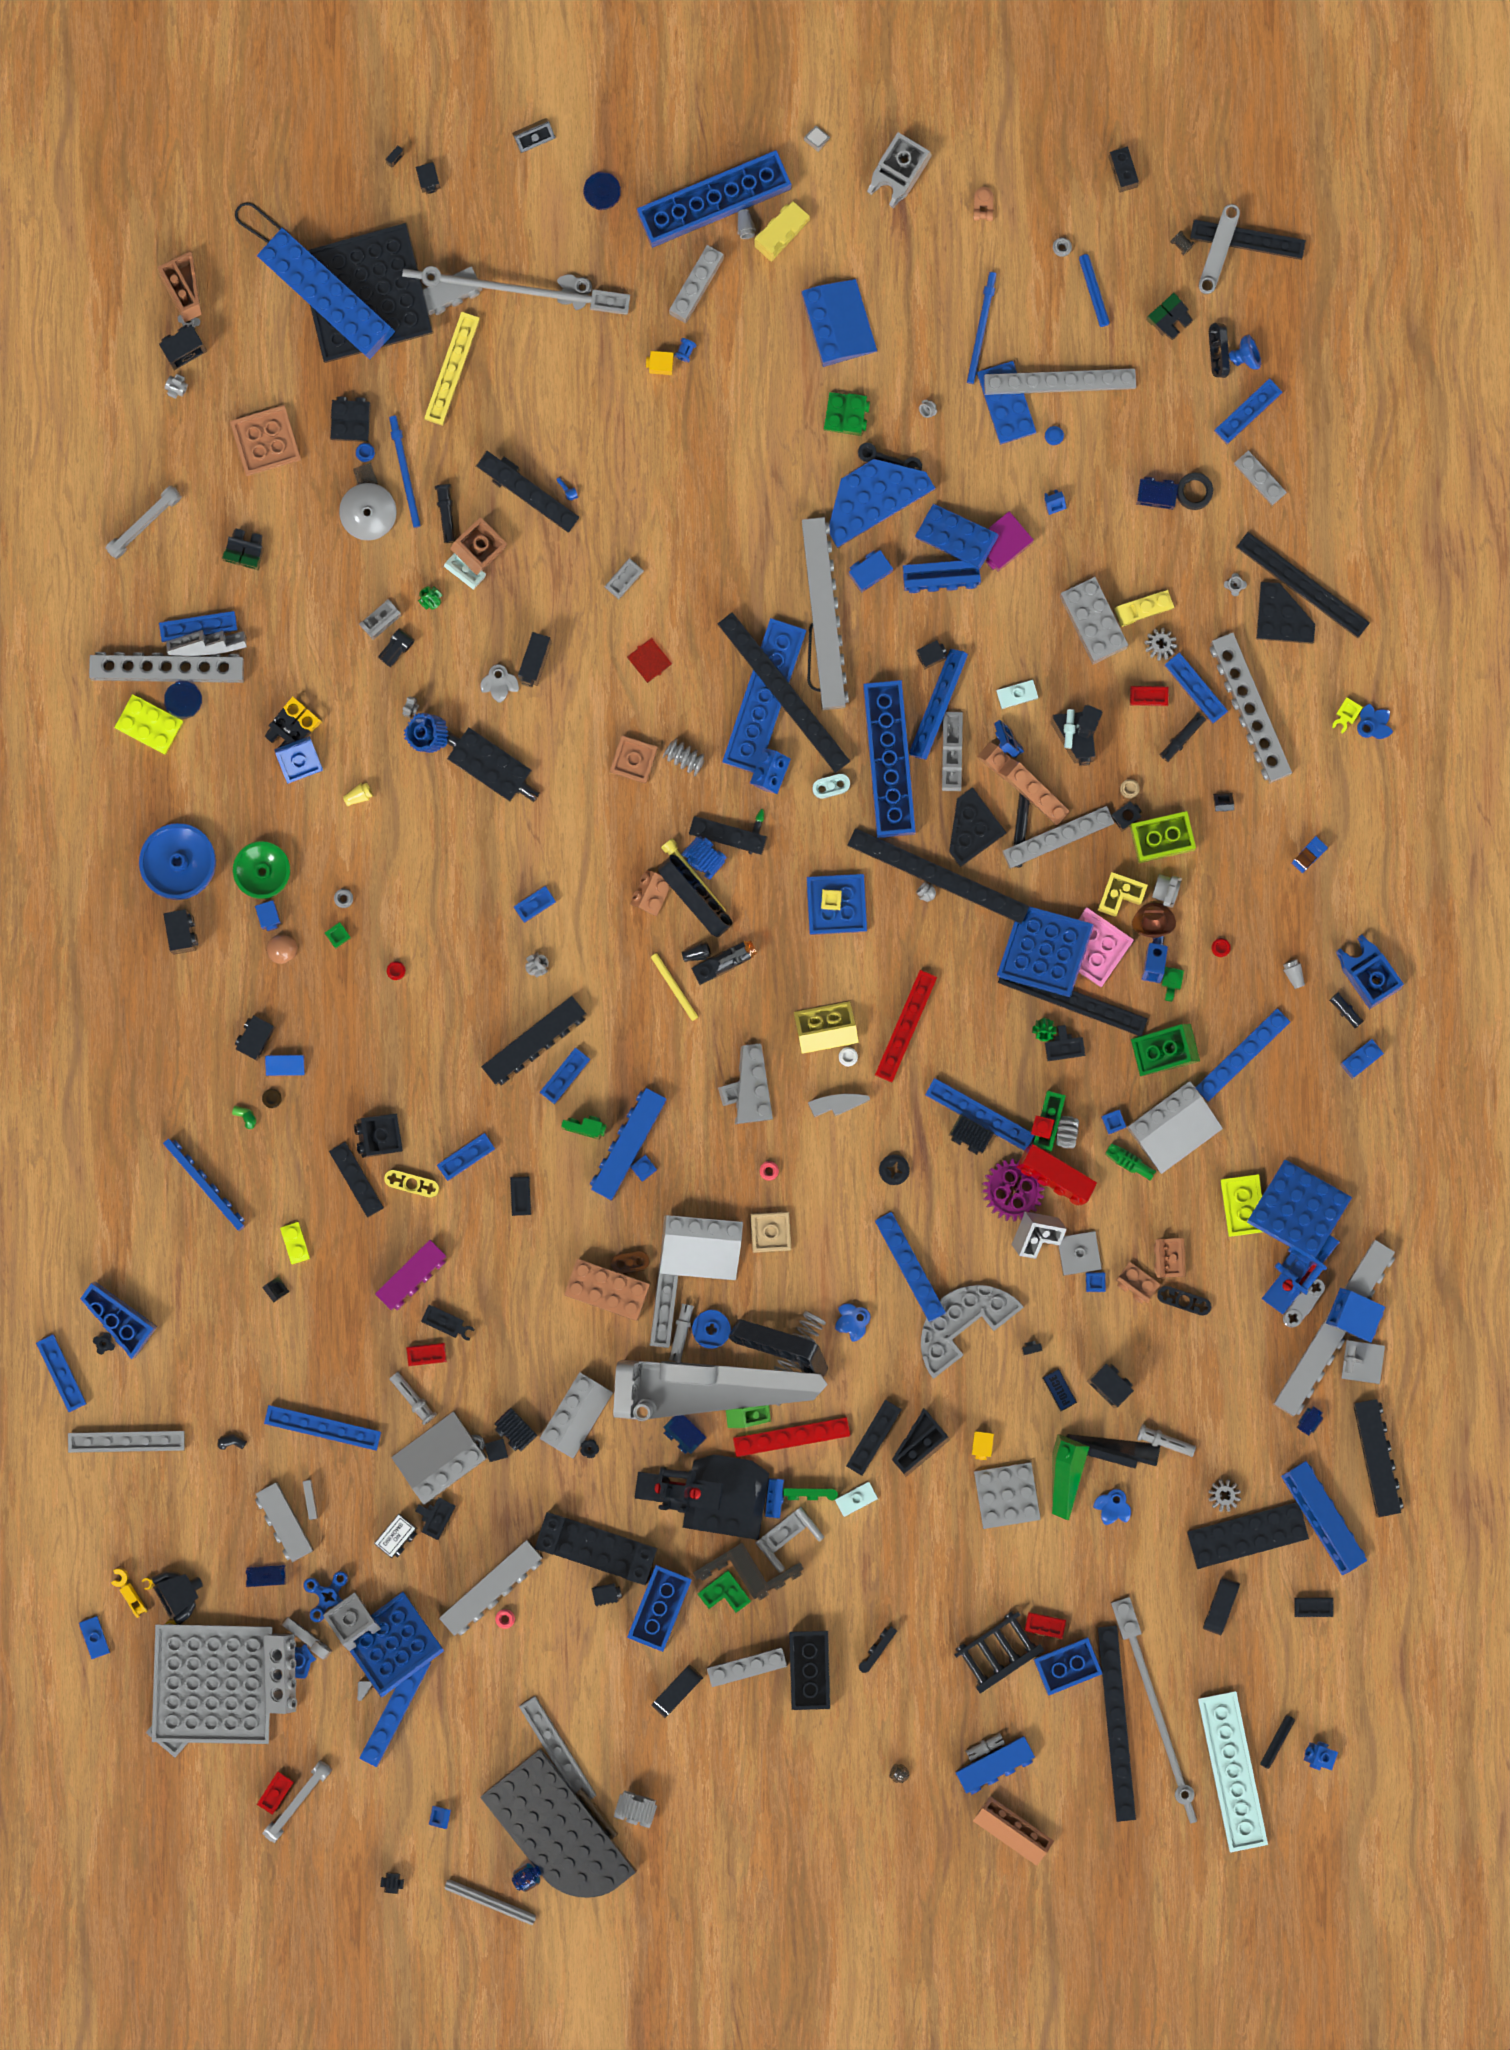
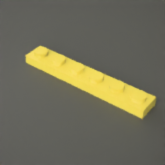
(452, 368)

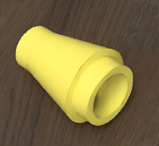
(358, 794)

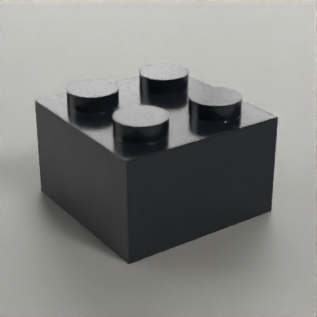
(182, 347)
(180, 931)

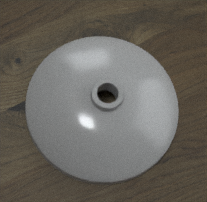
(369, 497)

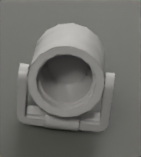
(1167, 889)

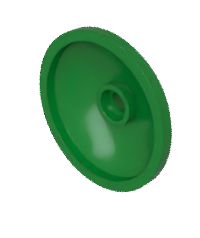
(259, 856)

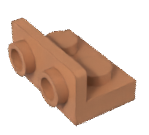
(1137, 1282)

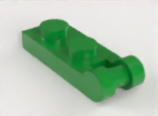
(812, 1494)

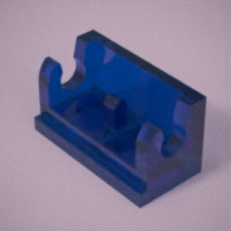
(266, 1576)

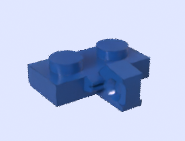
(1007, 740)

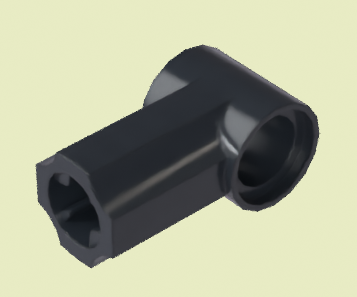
(399, 643)

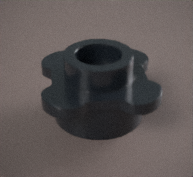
(102, 1348)

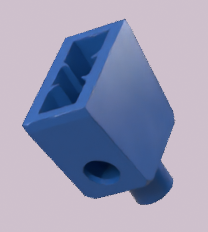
(1155, 965)

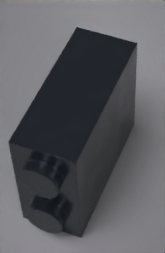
(534, 659)

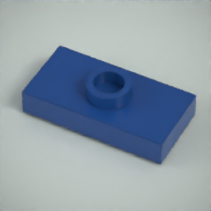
(774, 1498)
(94, 1637)

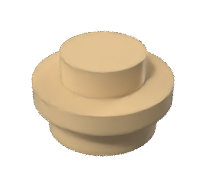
(1129, 788)

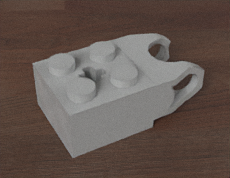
(898, 174)

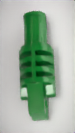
(1129, 1161)

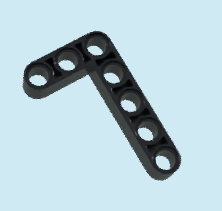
(780, 1344)

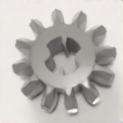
(1155, 647)
(1067, 1132)
(1224, 1502)

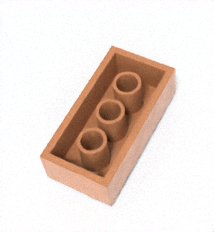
(607, 1290)

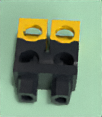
(290, 726)

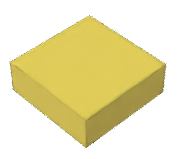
(831, 899)

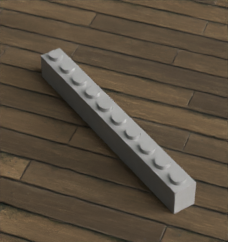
(823, 613)
(1328, 1337)

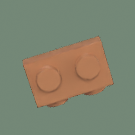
(650, 893)
(1170, 1258)

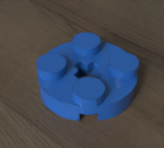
(702, 1335)

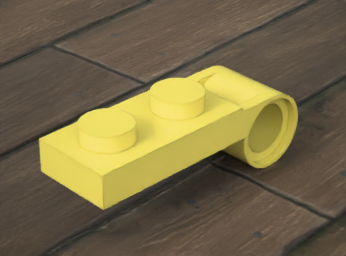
(1144, 608)

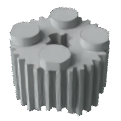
(635, 1809)

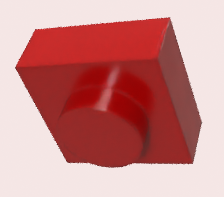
(1042, 1127)

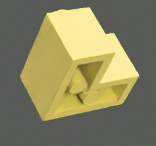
(1121, 888)

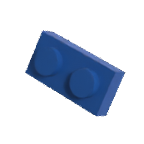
(534, 904)

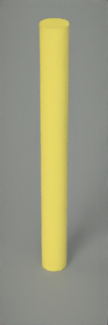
(675, 988)

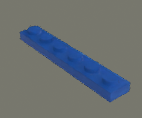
(938, 704)
(1242, 1055)
(979, 1114)
(211, 1190)
(910, 1267)
(322, 1427)

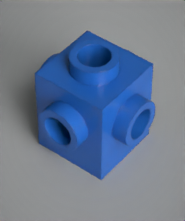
(1320, 1756)

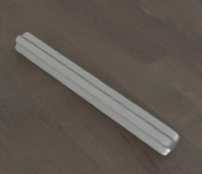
(490, 1902)

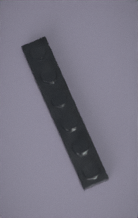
(1252, 240)
(527, 491)

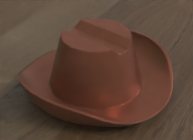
(1154, 920)

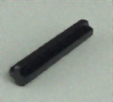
(1277, 1741)

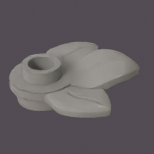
(571, 284)
(499, 686)

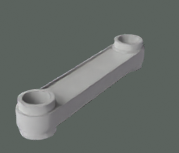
(1219, 249)
(117, 547)
(275, 1830)

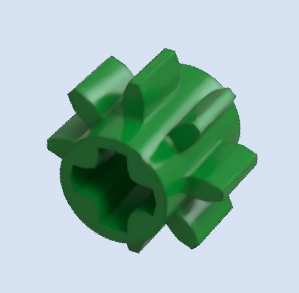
(430, 597)
(1044, 1029)

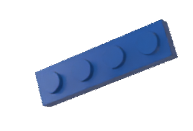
(1248, 411)
(208, 623)
(1196, 688)
(61, 1373)

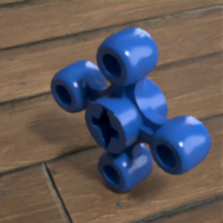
(319, 1590)

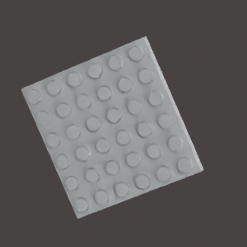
(210, 1684)

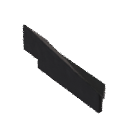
(1119, 1451)

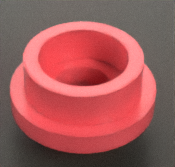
(764, 1166)
(500, 1623)

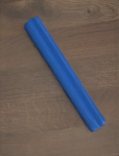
(1094, 290)

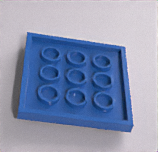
(1046, 951)
(1299, 1209)
(397, 1648)

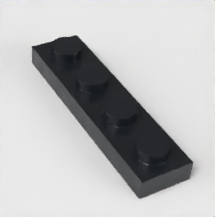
(728, 835)
(356, 1179)
(873, 1437)

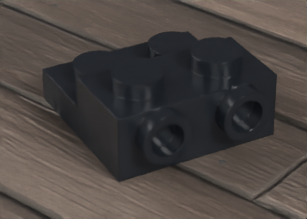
(350, 419)
(378, 1135)

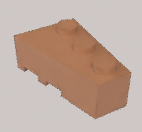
(182, 286)

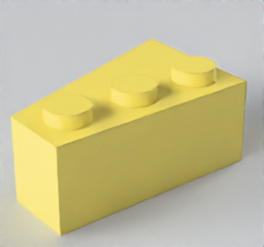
(781, 230)

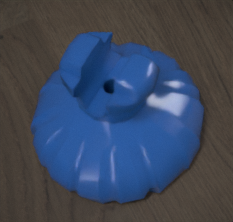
(1247, 353)

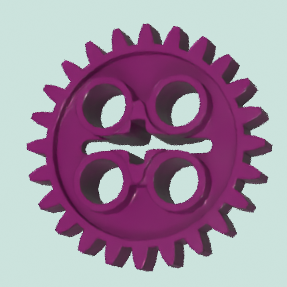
(997, 1181)

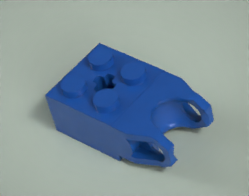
(1367, 967)

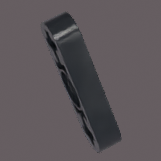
(1219, 363)
(1172, 1292)

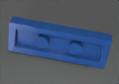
(565, 1076)
(466, 1157)

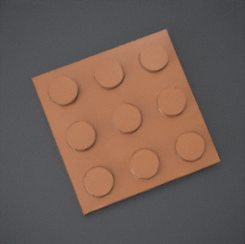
(265, 440)

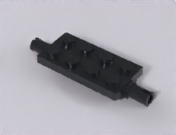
(490, 765)

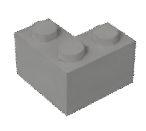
(1037, 1230)

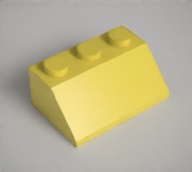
(826, 1027)

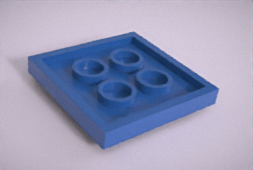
(852, 913)

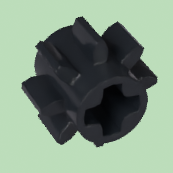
(392, 1883)

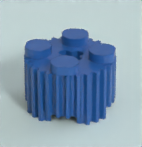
(426, 733)
(704, 857)

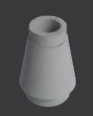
(745, 225)
(1294, 973)

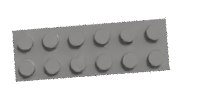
(494, 1585)

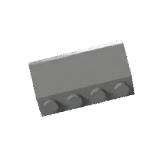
(576, 1415)

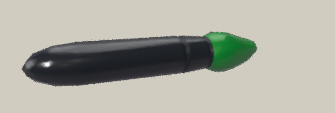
(758, 823)

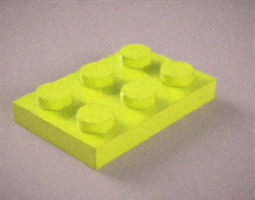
(148, 724)
(1239, 1201)

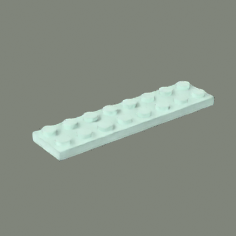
(1232, 1771)

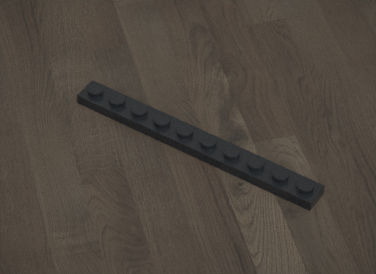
(783, 692)
(938, 876)
(1116, 1723)

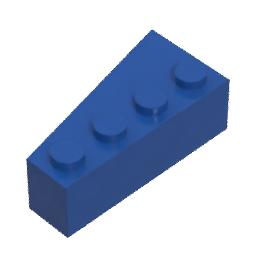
(119, 1319)

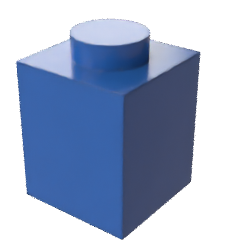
(268, 915)

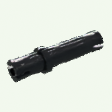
(1183, 736)

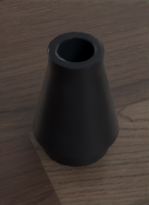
(697, 952)

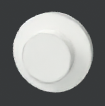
(848, 1056)

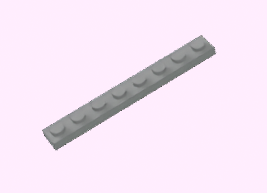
(1059, 381)

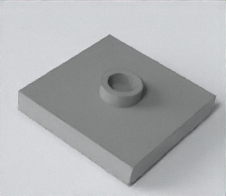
(1079, 1253)

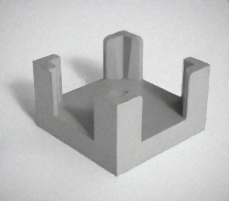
(350, 1620)

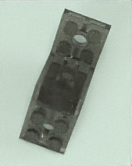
(749, 1572)

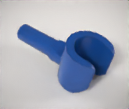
(571, 494)

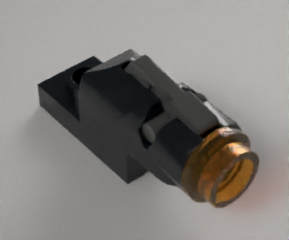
(724, 962)

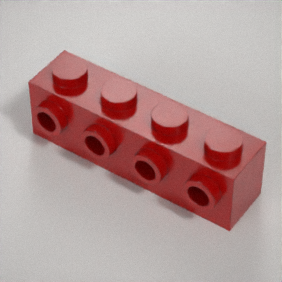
(1057, 1175)

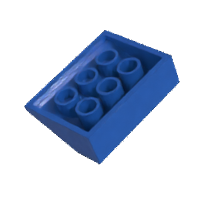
(838, 322)

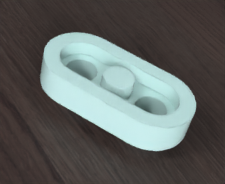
(830, 784)

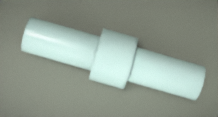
(1069, 728)

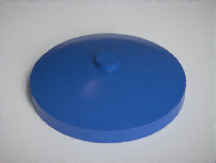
(177, 861)

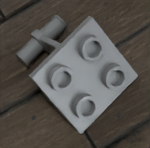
(1363, 1362)

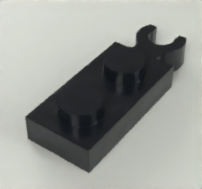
(445, 1322)

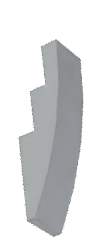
(199, 644)
(952, 751)

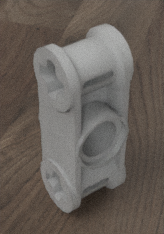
(1303, 1304)

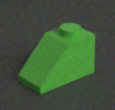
(747, 1416)

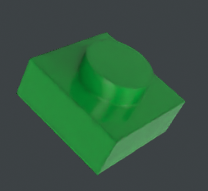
(337, 935)

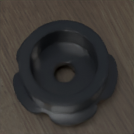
(584, 1448)

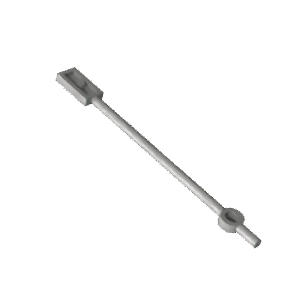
(600, 300)
(1130, 1629)

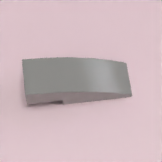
(837, 1103)

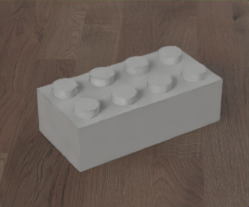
(1093, 620)

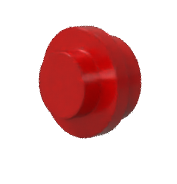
(1220, 947)
(396, 970)

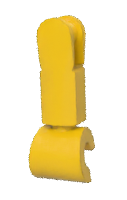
(129, 1592)

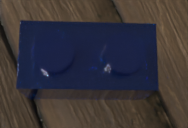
(1157, 493)
(684, 1433)

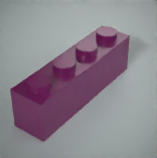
(407, 1278)

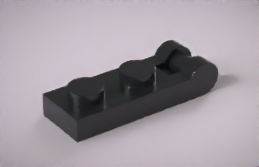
(876, 1650)

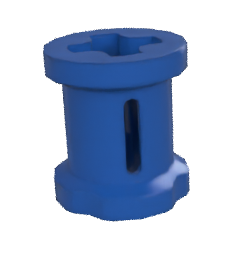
(685, 350)

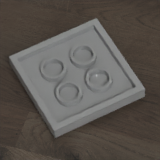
(1007, 1495)

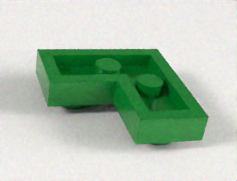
(726, 1588)

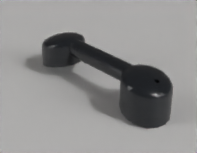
(868, 452)

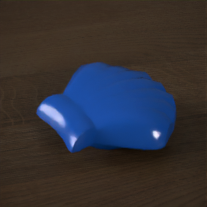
(303, 1660)

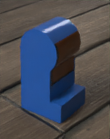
(1309, 854)

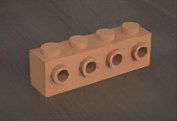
(1013, 1830)

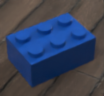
(1067, 1666)

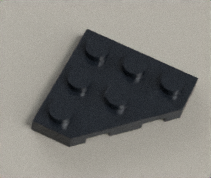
(1282, 617)
(973, 828)

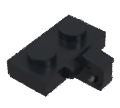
(1064, 1046)
(435, 1517)

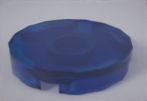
(602, 191)
(183, 699)

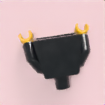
(176, 1594)

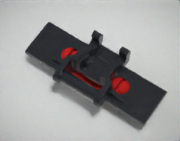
(675, 1494)

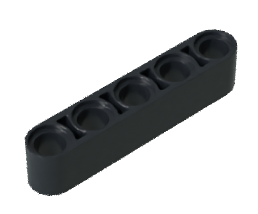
(695, 895)

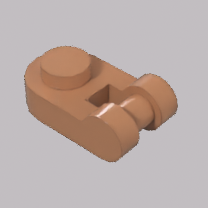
(983, 198)

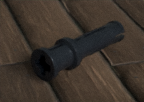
(445, 503)

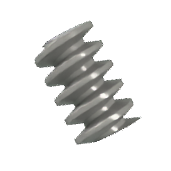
(684, 756)

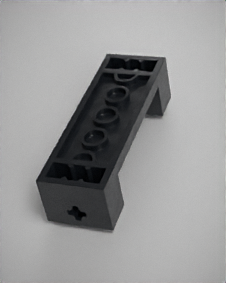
(596, 1548)

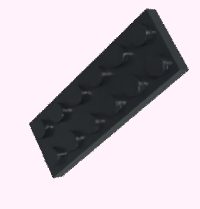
(1247, 1535)

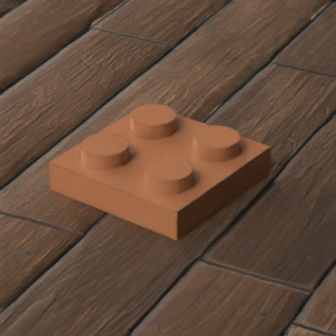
(633, 759)

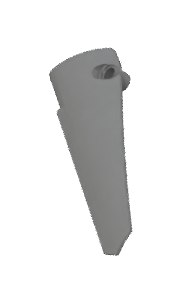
(693, 1388)

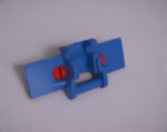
(1297, 1276)

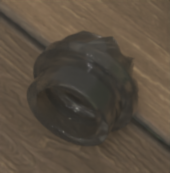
(899, 1773)

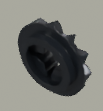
(890, 1161)

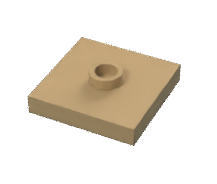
(770, 1232)

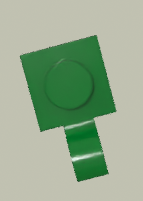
(1172, 980)

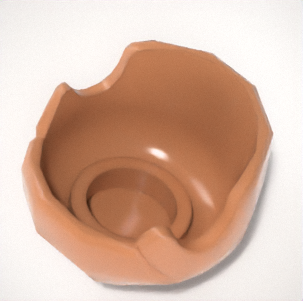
(282, 949)

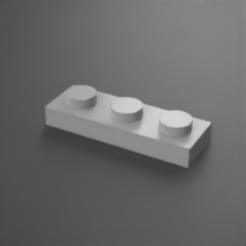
(1260, 478)

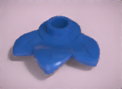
(1376, 721)
(850, 1323)
(1113, 1510)

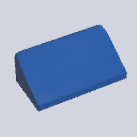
(285, 1065)

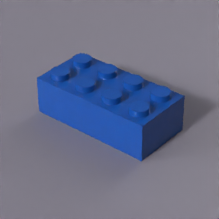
(659, 1608)

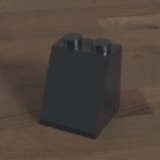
(1082, 748)

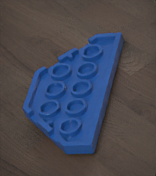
(874, 495)

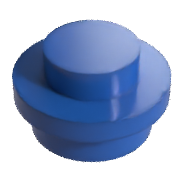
(1054, 435)
(365, 452)

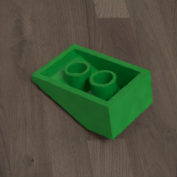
(1165, 1050)

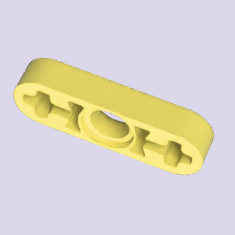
(408, 1176)

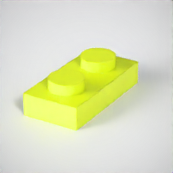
(295, 1243)

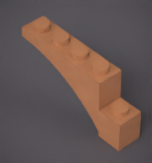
(1023, 782)

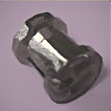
(1182, 243)

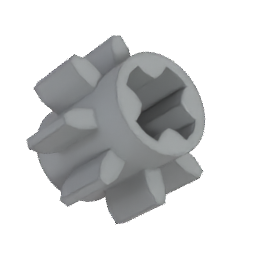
(176, 386)
(536, 965)

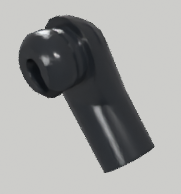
(230, 1439)

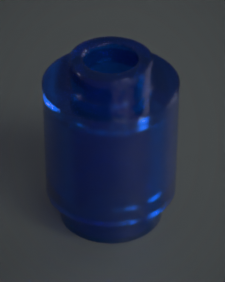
(1310, 1421)

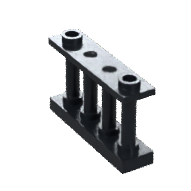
(1015, 1659)

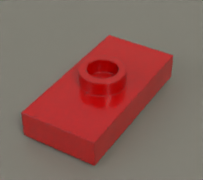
(1149, 696)
(426, 1354)
(1045, 1625)

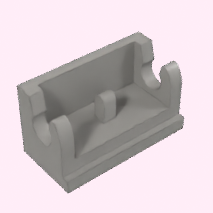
(380, 619)

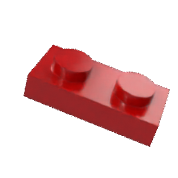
(275, 1793)

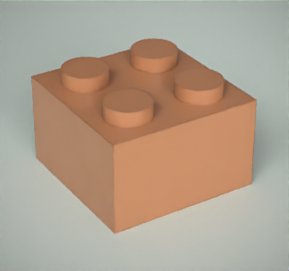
(478, 546)

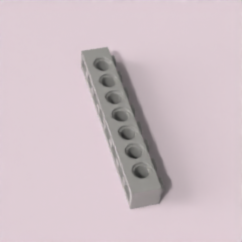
(1229, 644)
(98, 673)

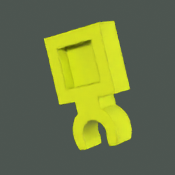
(1348, 713)

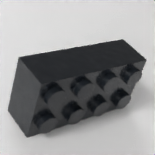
(809, 1670)

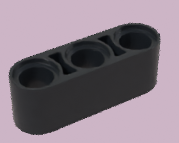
(1221, 1606)
(677, 1691)

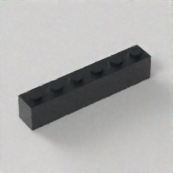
(534, 1040)
(1377, 1458)

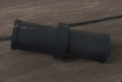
(1346, 1010)

